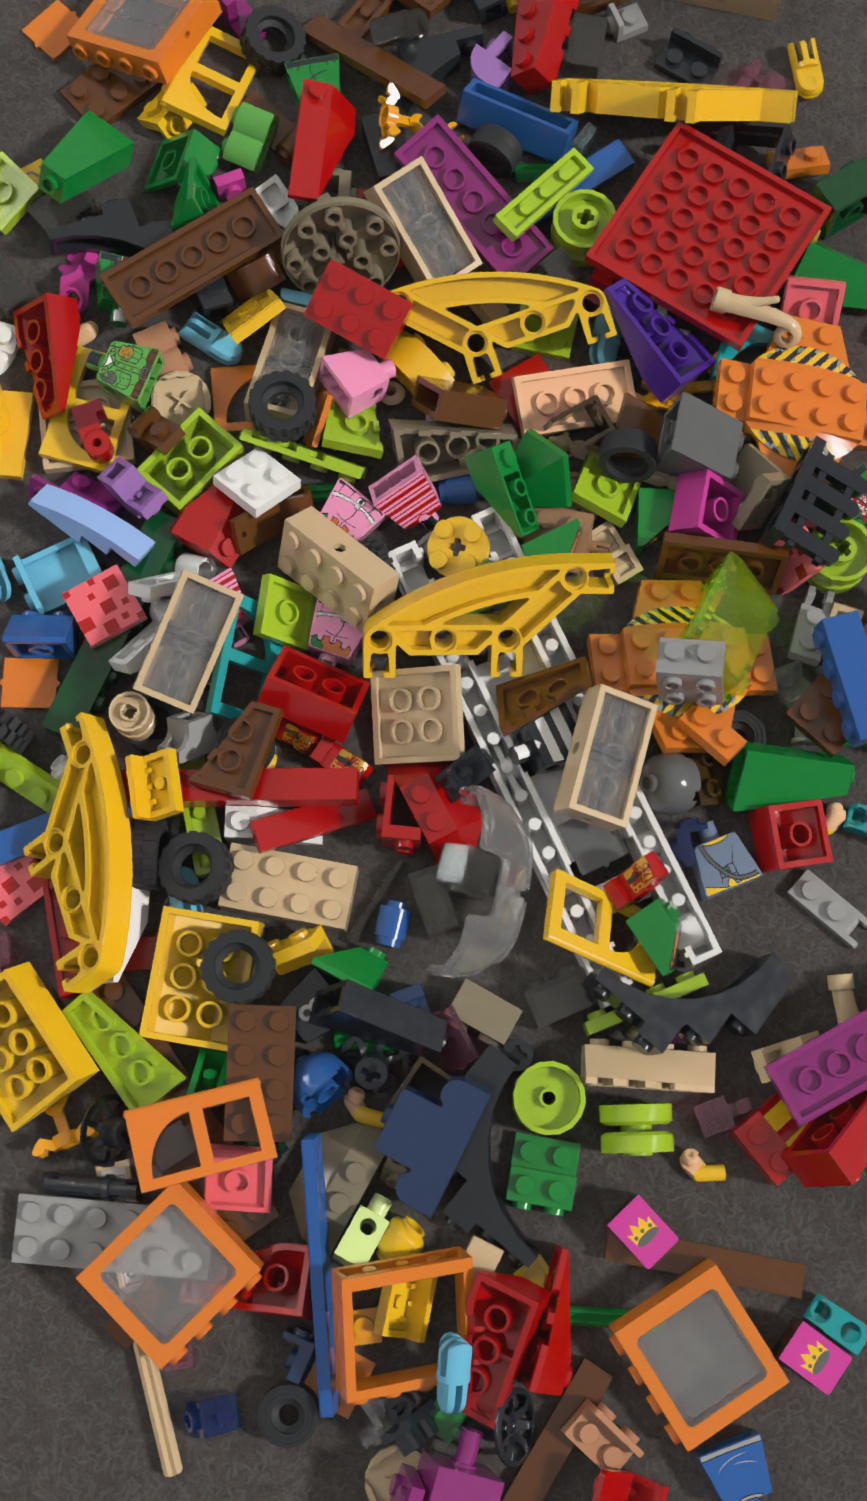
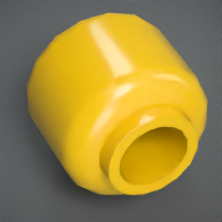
(401, 1238)

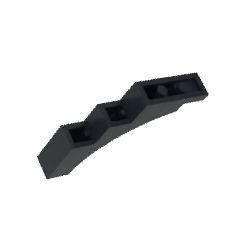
(434, 56)

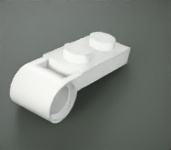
(154, 587)
(132, 655)

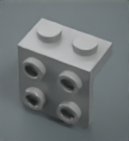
(690, 671)

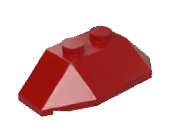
(432, 809)

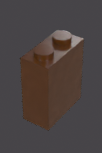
(459, 402)

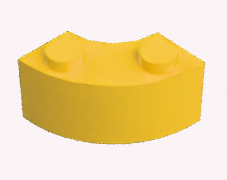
(414, 359)

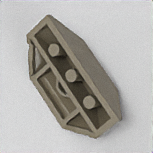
(348, 1169)

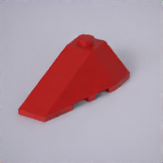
(321, 136)
(49, 336)
(206, 526)
(283, 1285)
(501, 1328)
(549, 1357)

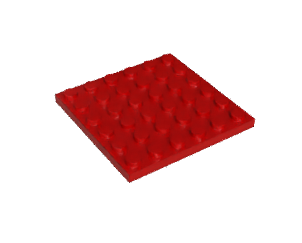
(706, 223)

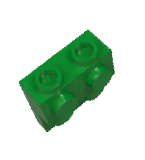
(542, 1173)

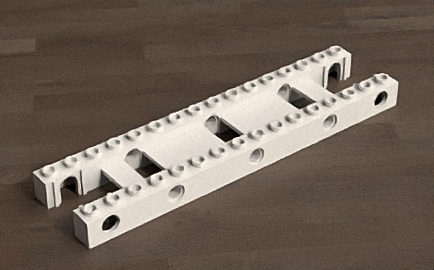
(536, 795)

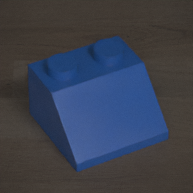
(42, 635)

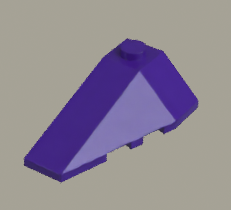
(659, 349)

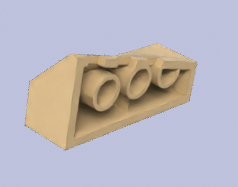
(629, 1068)

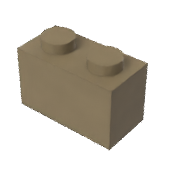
(485, 1013)

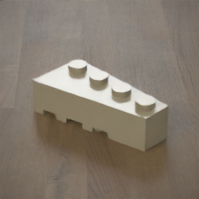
(444, 444)

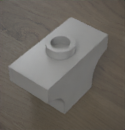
(190, 735)

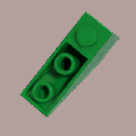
(502, 485)

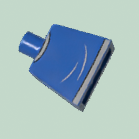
(737, 1467)

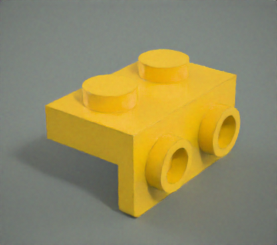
(163, 120)
(154, 785)
(300, 949)
(405, 1310)

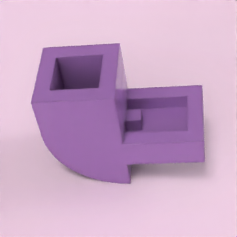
(488, 62)
(132, 489)

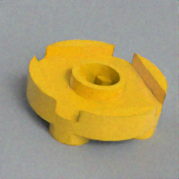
(448, 533)

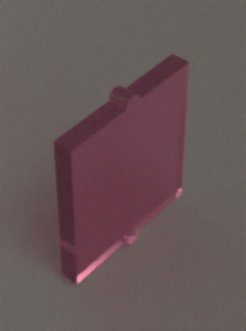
(458, 1047)

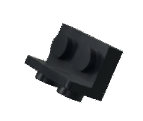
(688, 59)

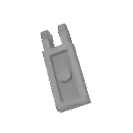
(808, 616)

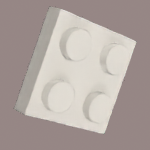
(256, 482)

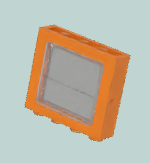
(142, 35)
(171, 1273)
(697, 1355)

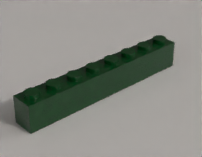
(91, 673)

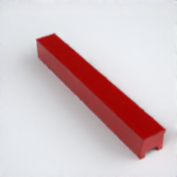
(278, 789)

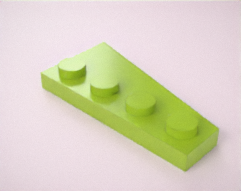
(353, 434)
(295, 452)
(125, 1058)

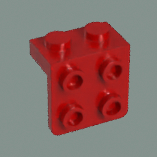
(401, 838)
(627, 1486)

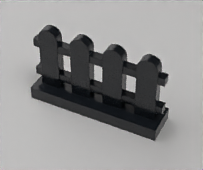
(806, 513)

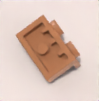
(599, 1437)

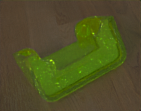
(735, 612)

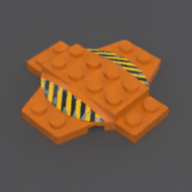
(797, 395)
(630, 658)

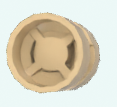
(132, 716)

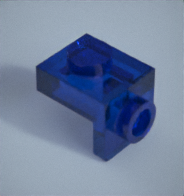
(683, 847)
(212, 1416)

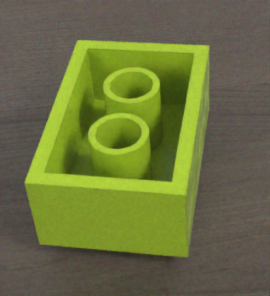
(192, 461)

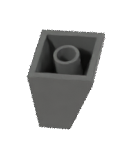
(699, 438)

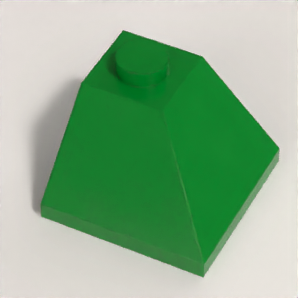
(173, 158)
(194, 196)
(544, 471)
(355, 964)

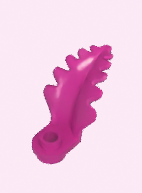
(78, 276)

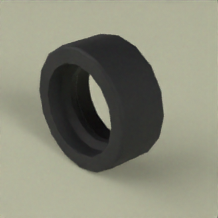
(628, 441)

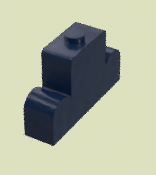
(431, 1137)

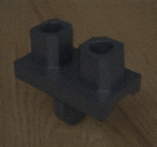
(466, 771)
(410, 1426)

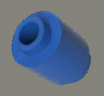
(458, 491)
(392, 924)

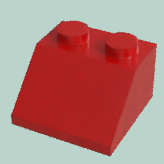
(790, 836)

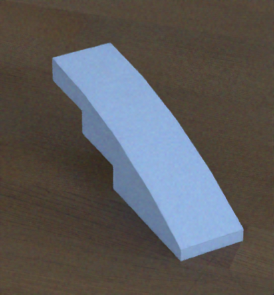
(97, 525)

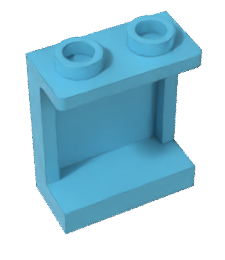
(55, 572)

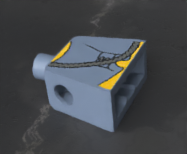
(722, 863)

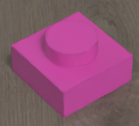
(230, 184)

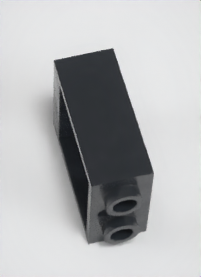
(761, 135)

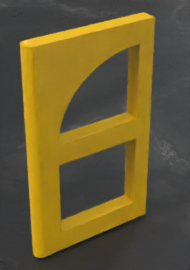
(179, 94)
(58, 441)
(632, 964)

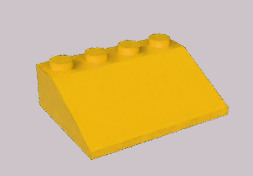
(177, 998)
(38, 1049)

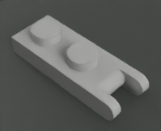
(827, 906)

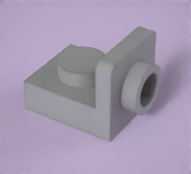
(625, 21)

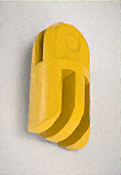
(808, 71)

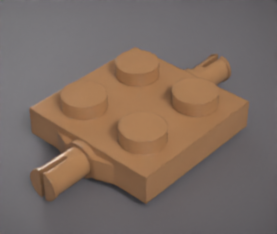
(552, 518)

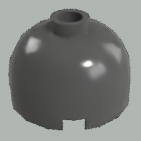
(670, 783)

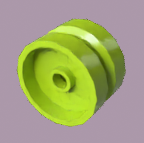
(579, 222)
(851, 563)
(563, 1111)
(636, 1129)

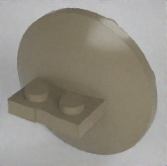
(344, 231)

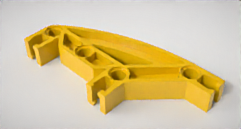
(673, 100)
(549, 297)
(532, 582)
(89, 855)

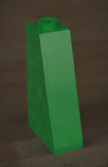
(84, 158)
(827, 263)
(783, 775)

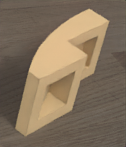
(626, 561)

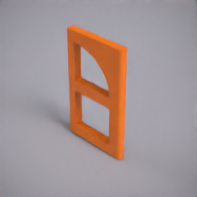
(225, 386)
(148, 1122)

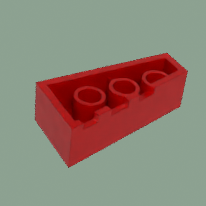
(538, 42)

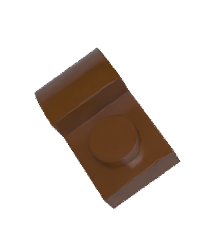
(258, 274)
(155, 432)

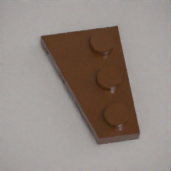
(242, 755)

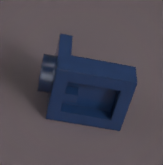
(412, 996)
(299, 1359)

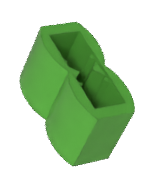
(250, 137)

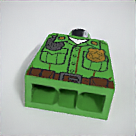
(127, 372)

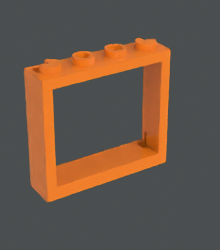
(381, 1274)

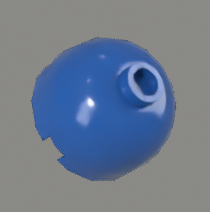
(318, 1082)

